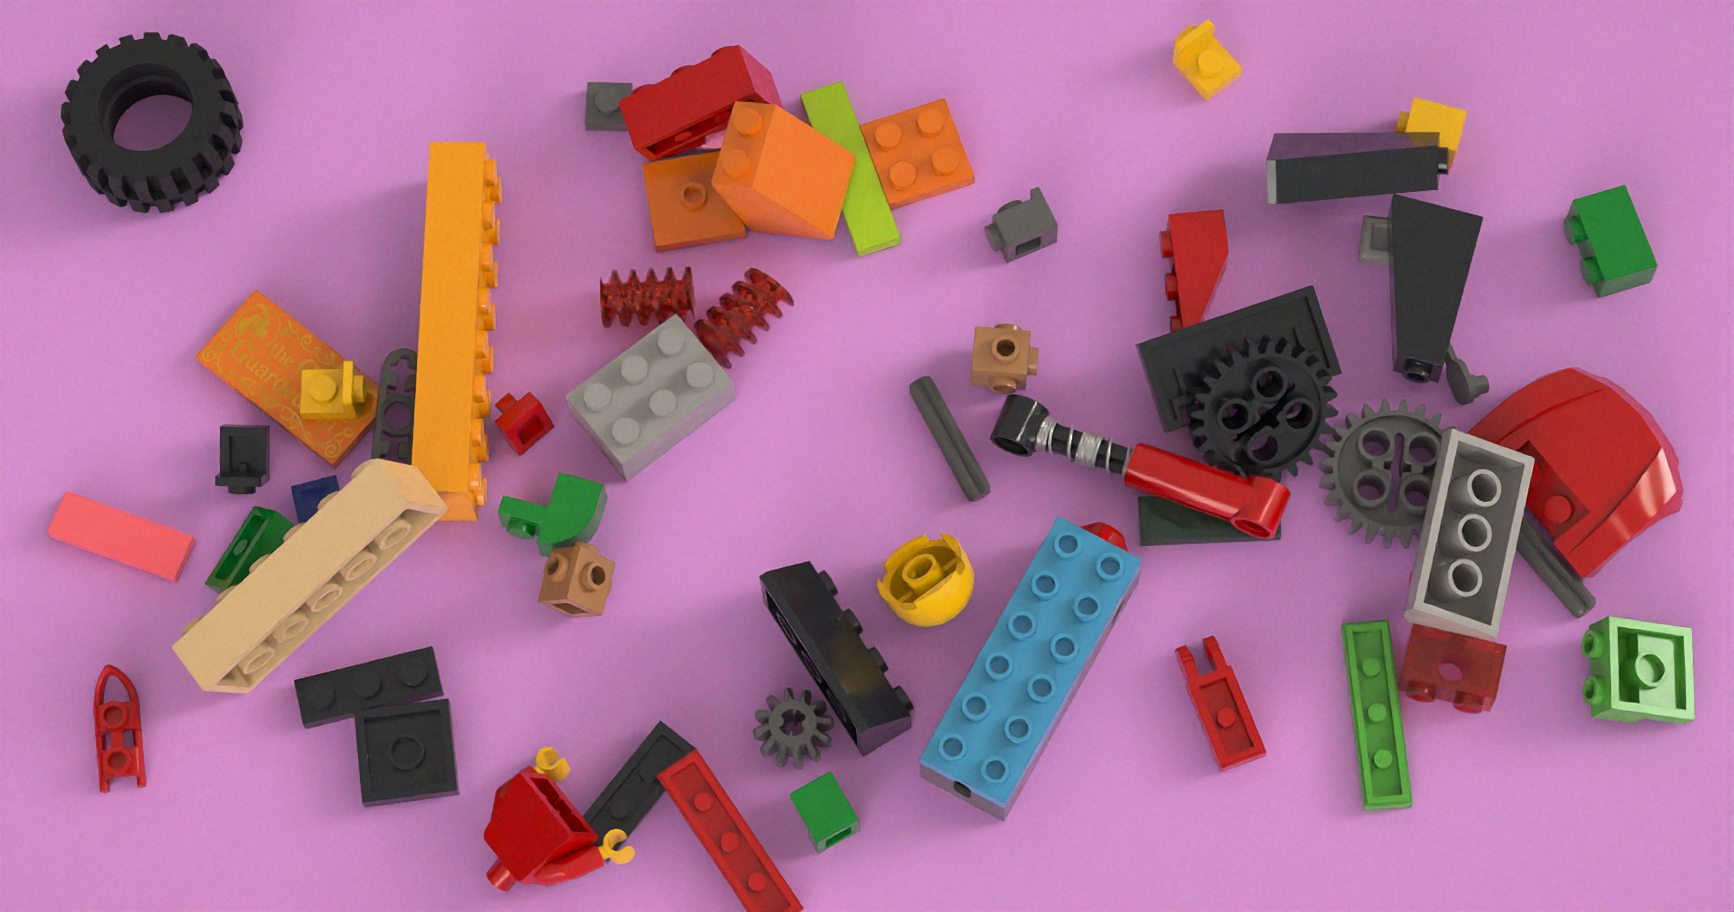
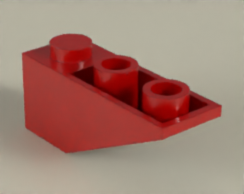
(1197, 261)

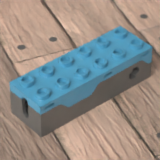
(1031, 666)

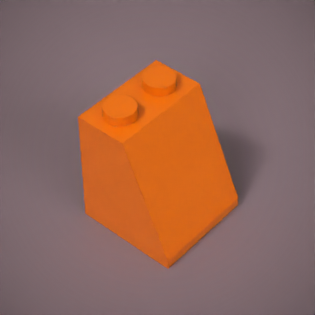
(781, 173)

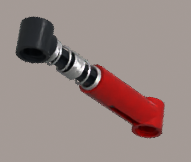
(1248, 503)

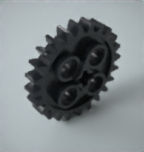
(1236, 382)

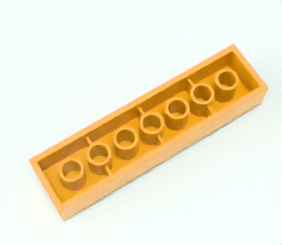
(456, 324)

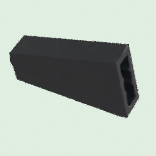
(1352, 165)
(1427, 277)

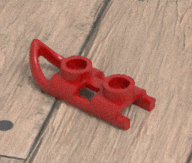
(116, 718)

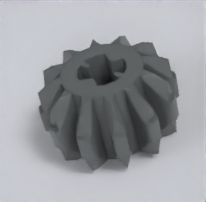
(774, 732)

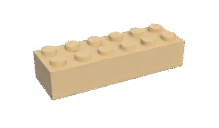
(309, 576)

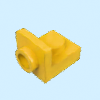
(1204, 60)
(332, 392)

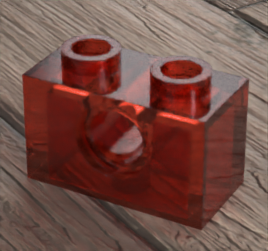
(1476, 658)

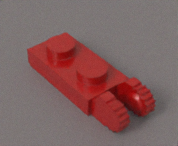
(1221, 708)

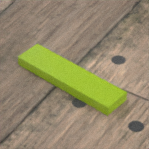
(865, 204)

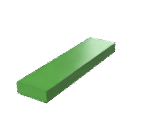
(1376, 715)

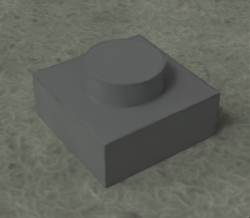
(603, 107)

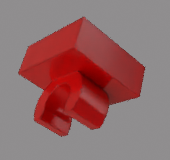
(522, 421)

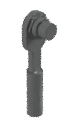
(1463, 385)

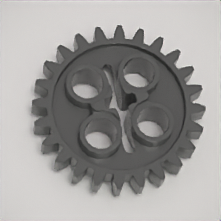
(1353, 467)

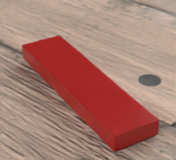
(727, 836)

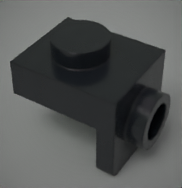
(244, 457)

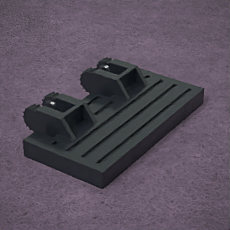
(1176, 357)

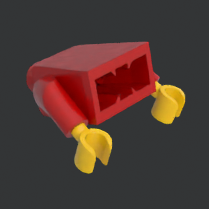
(542, 833)

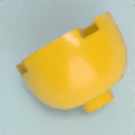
(927, 581)

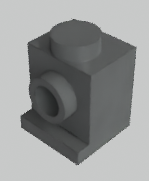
(1022, 227)

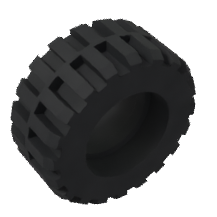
(133, 73)

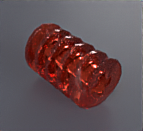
(647, 297)
(740, 314)

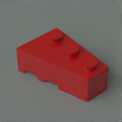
(695, 102)

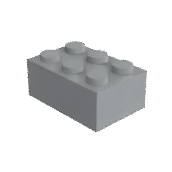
(651, 397)

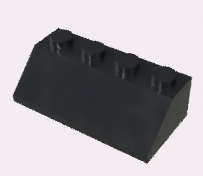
(835, 655)

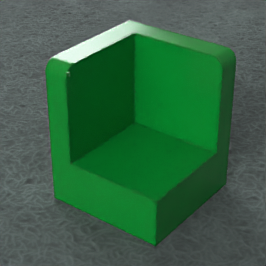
(825, 812)

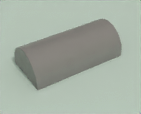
(1468, 536)

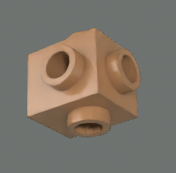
(1002, 358)
(576, 580)

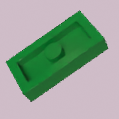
(257, 536)

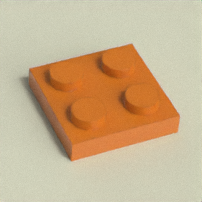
(917, 154)

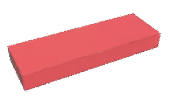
(121, 536)

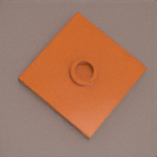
(686, 205)

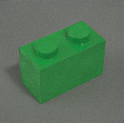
(1610, 241)

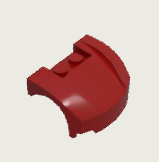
(1597, 465)

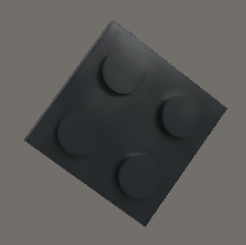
(406, 752)

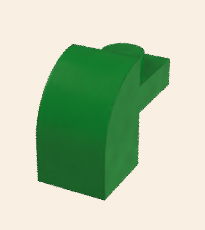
(569, 518)

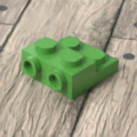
(1639, 671)

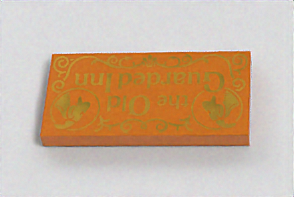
(263, 359)

